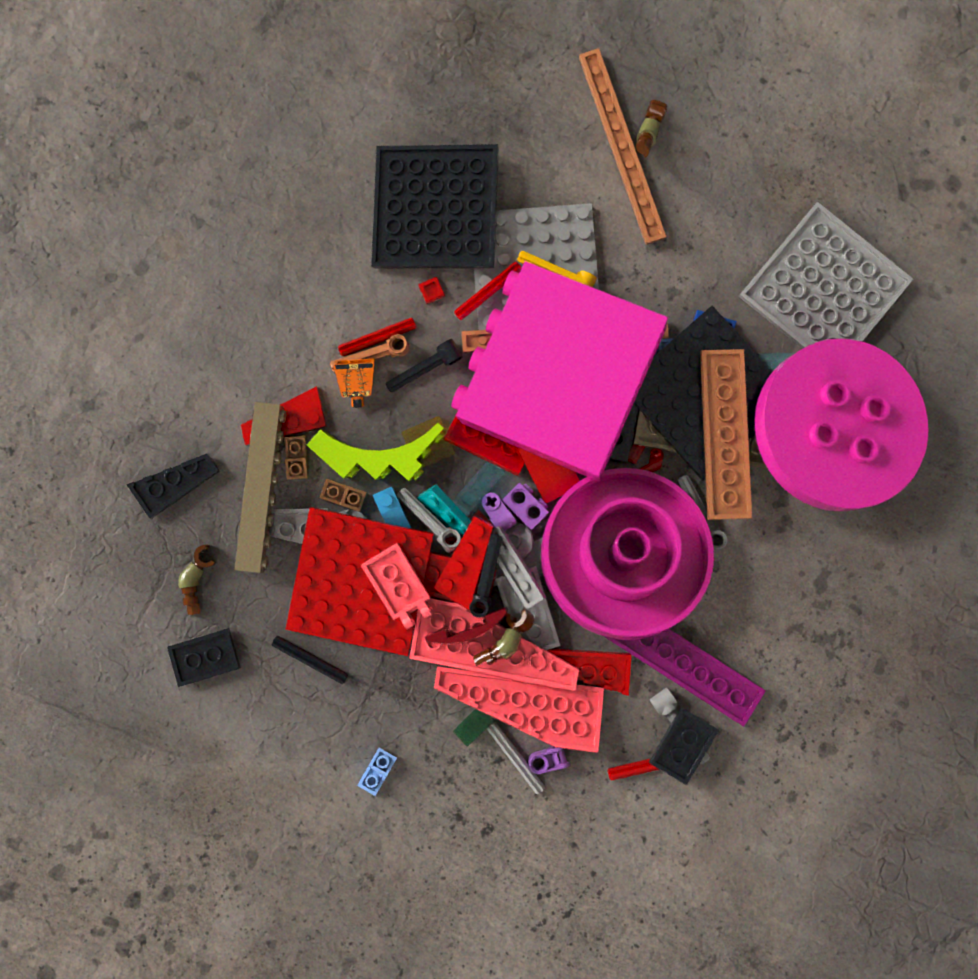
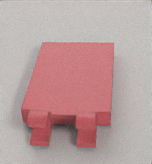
(398, 584)

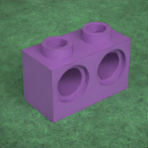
(521, 510)

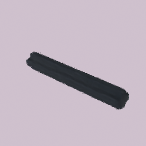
(309, 659)

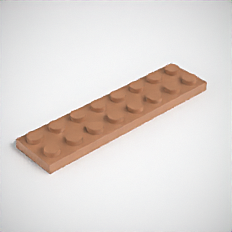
(725, 434)

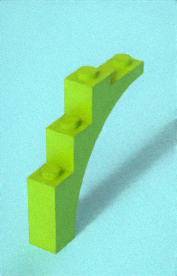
(404, 459)

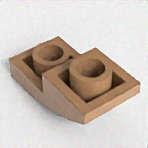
(296, 457)
(342, 495)

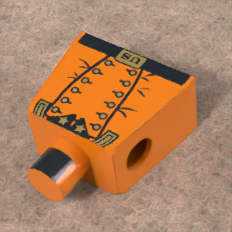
(355, 379)

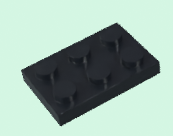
(203, 657)
(684, 746)

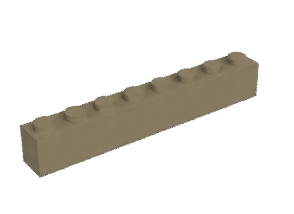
(259, 487)

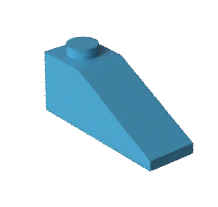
(391, 508)

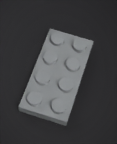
(543, 630)

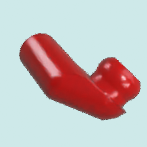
(655, 461)

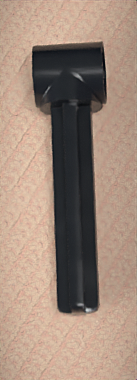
(446, 353)
(487, 577)

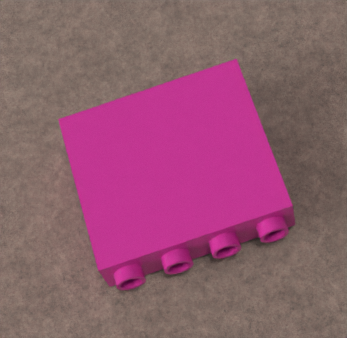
(560, 369)

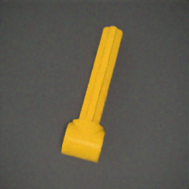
(582, 276)

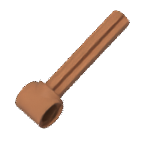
(380, 351)

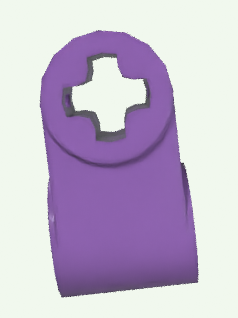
(499, 514)
(550, 760)

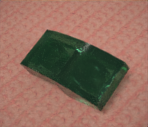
(473, 726)

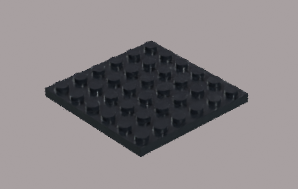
(435, 206)
(673, 385)

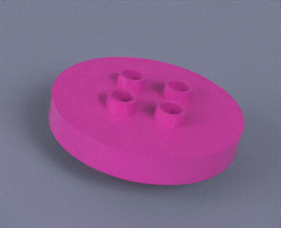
(841, 425)
(627, 554)

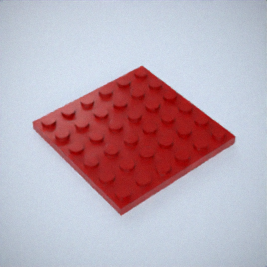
(334, 593)

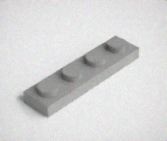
(518, 572)

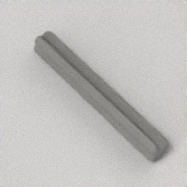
(516, 758)

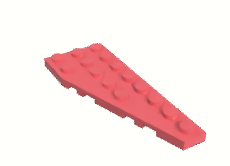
(527, 664)
(545, 712)

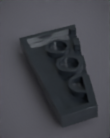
(165, 488)

